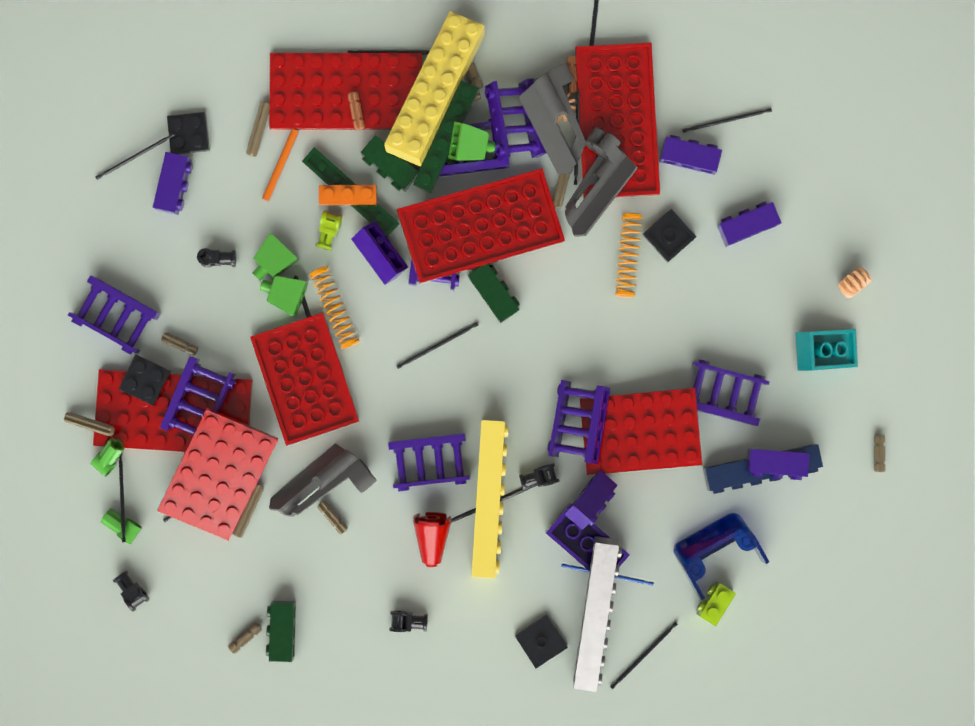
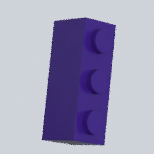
(690, 154)
(172, 183)
(748, 223)
(379, 252)
(777, 463)
(591, 500)

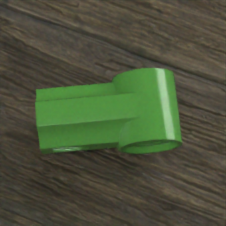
(105, 460)
(113, 521)

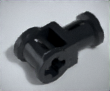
(217, 258)
(540, 477)
(131, 591)
(407, 621)

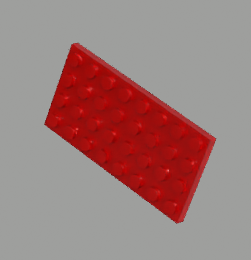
(314, 88)
(620, 100)
(480, 225)
(139, 422)

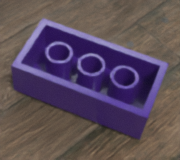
(578, 541)

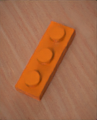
(347, 194)

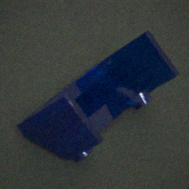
(711, 539)

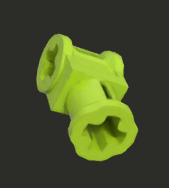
(328, 229)

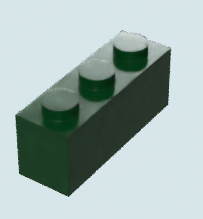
(389, 165)
(494, 292)
(281, 631)

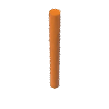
(280, 164)

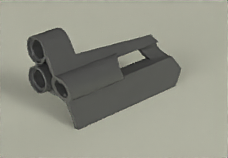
(544, 104)
(609, 176)
(326, 473)

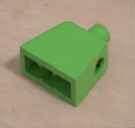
(469, 143)
(273, 258)
(285, 293)

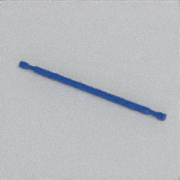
(619, 576)

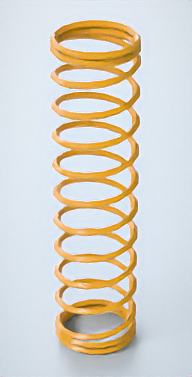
(625, 293)
(348, 343)

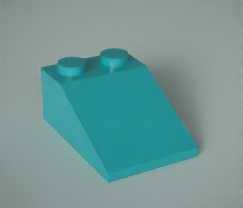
(826, 350)

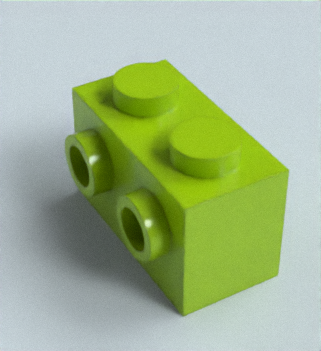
(716, 603)

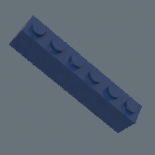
(734, 473)

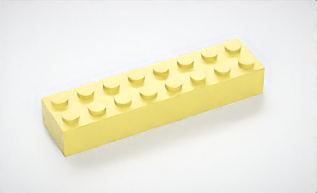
(435, 88)
(488, 499)

